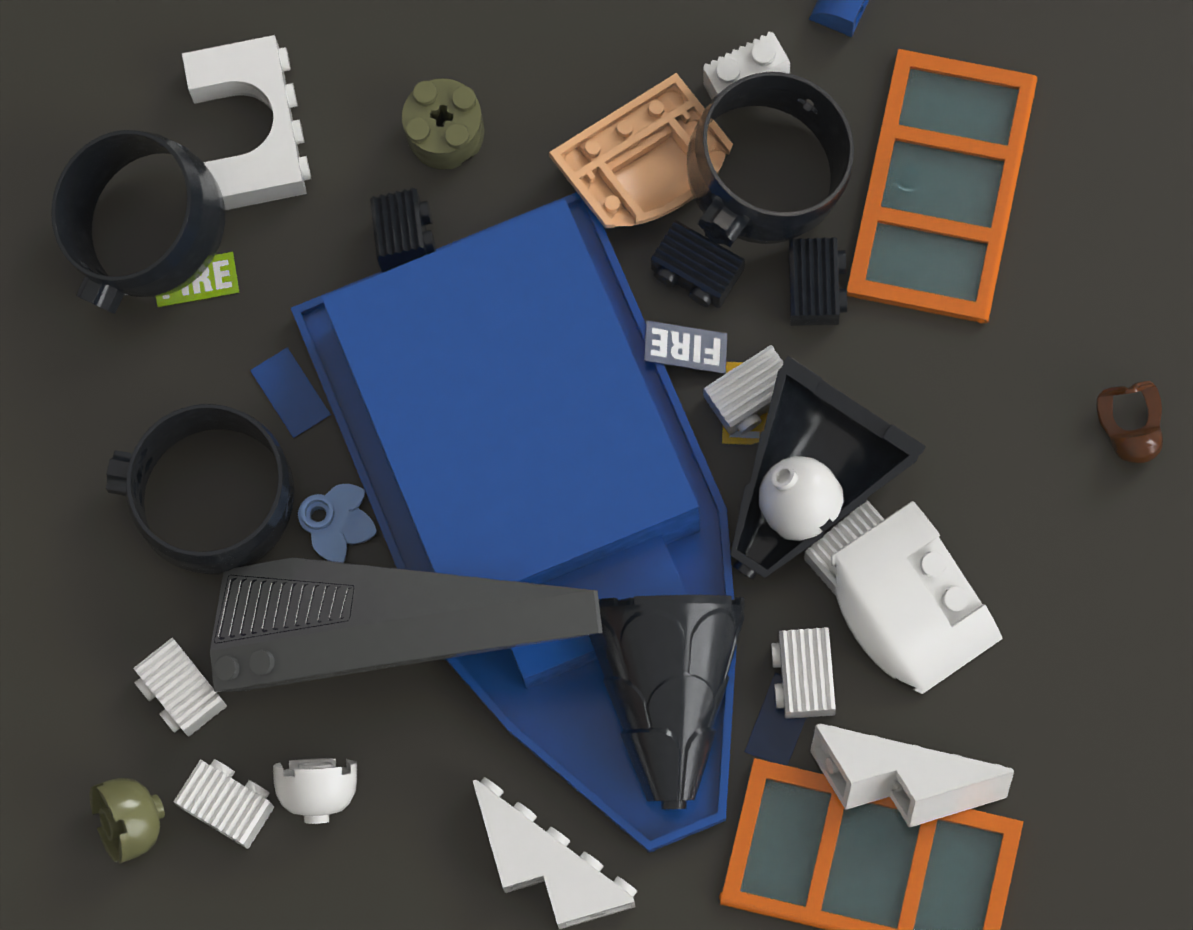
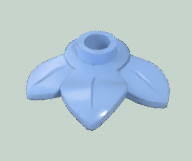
(342, 524)

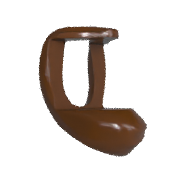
(1138, 444)

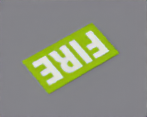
(215, 281)

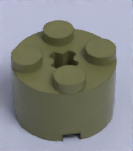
(463, 128)

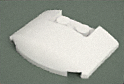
(911, 601)

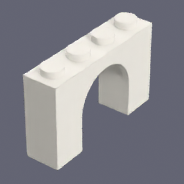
(256, 71)

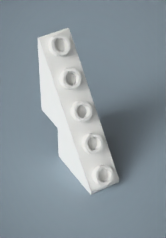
(917, 779)
(533, 856)

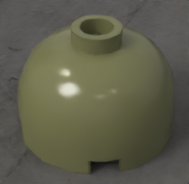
(127, 817)

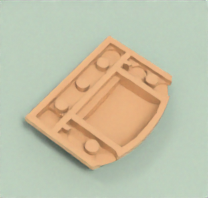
(636, 158)

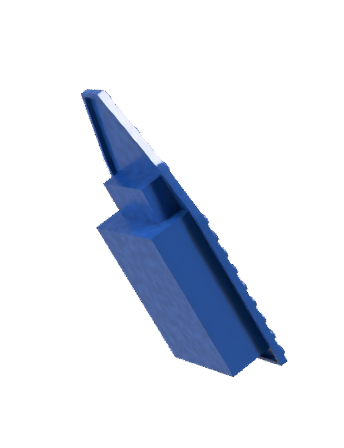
(531, 443)

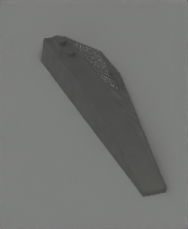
(337, 619)

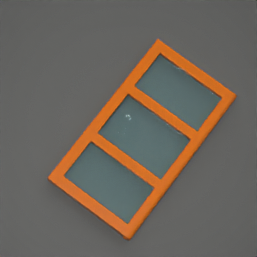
(942, 186)
(863, 865)

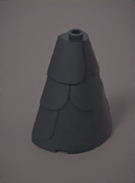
(826, 425)
(667, 680)

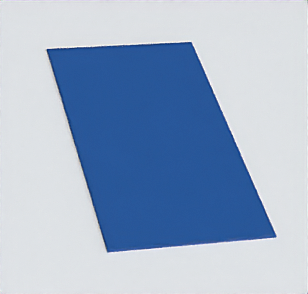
(290, 392)

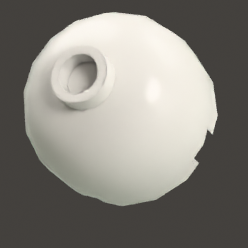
(799, 497)
(315, 787)

